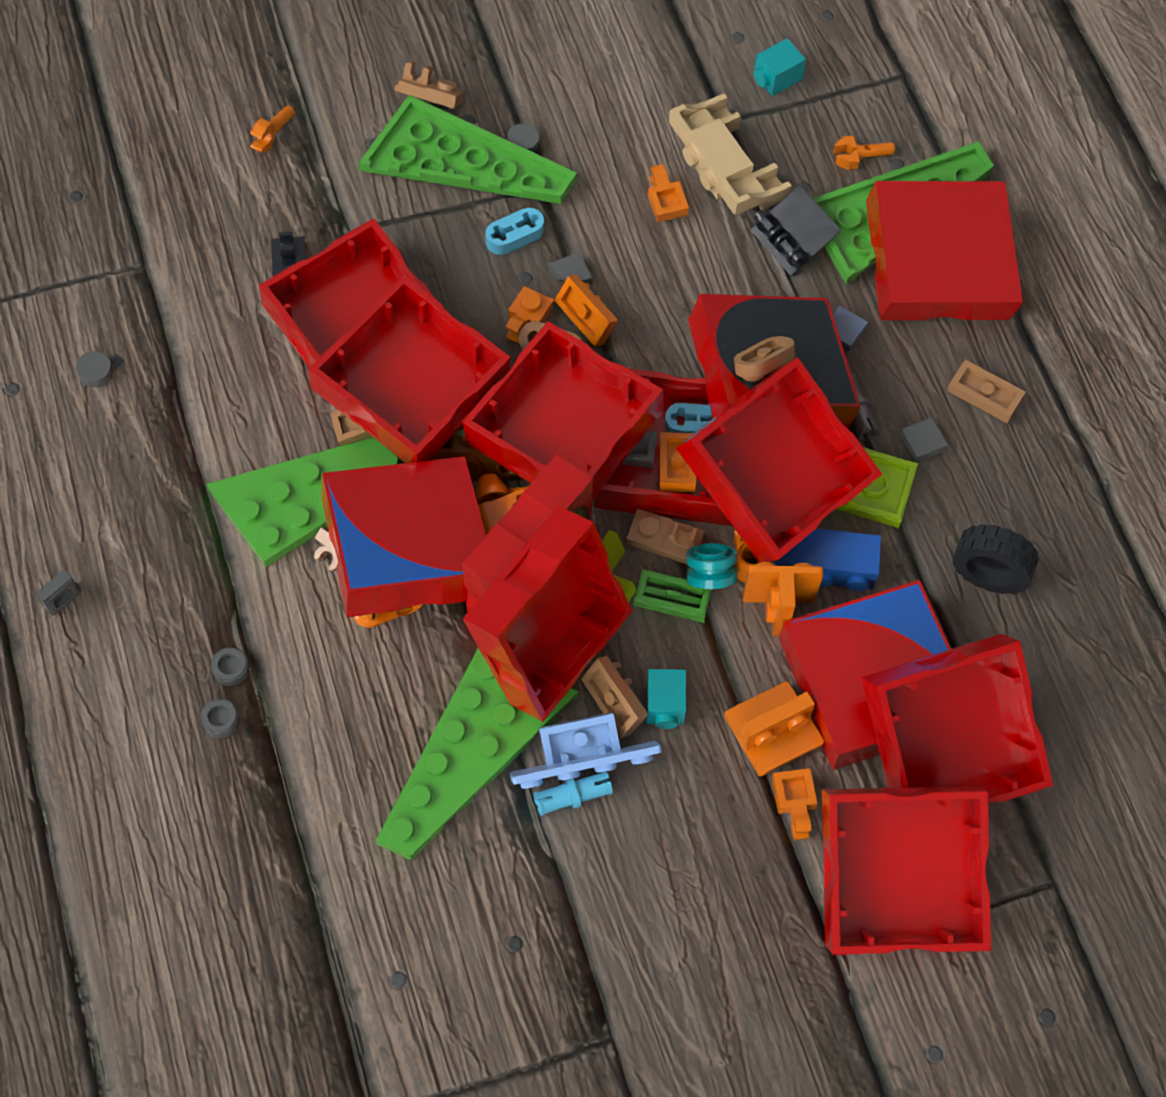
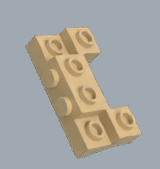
(721, 160)

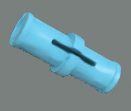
(572, 793)

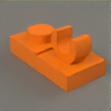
(586, 310)
(673, 470)

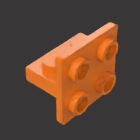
(781, 588)
(774, 727)

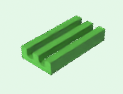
(669, 595)

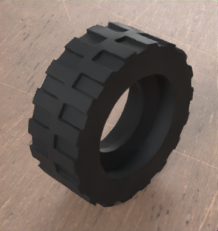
(1015, 556)

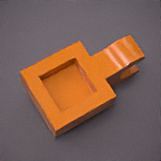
(665, 197)
(526, 308)
(795, 794)

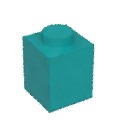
(779, 67)
(666, 697)

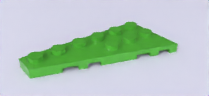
(449, 151)
(846, 207)
(282, 502)
(465, 753)

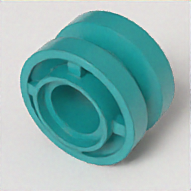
(711, 566)

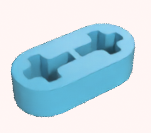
(515, 231)
(694, 417)

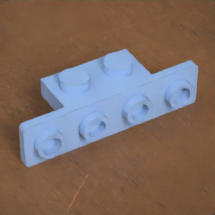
(582, 746)

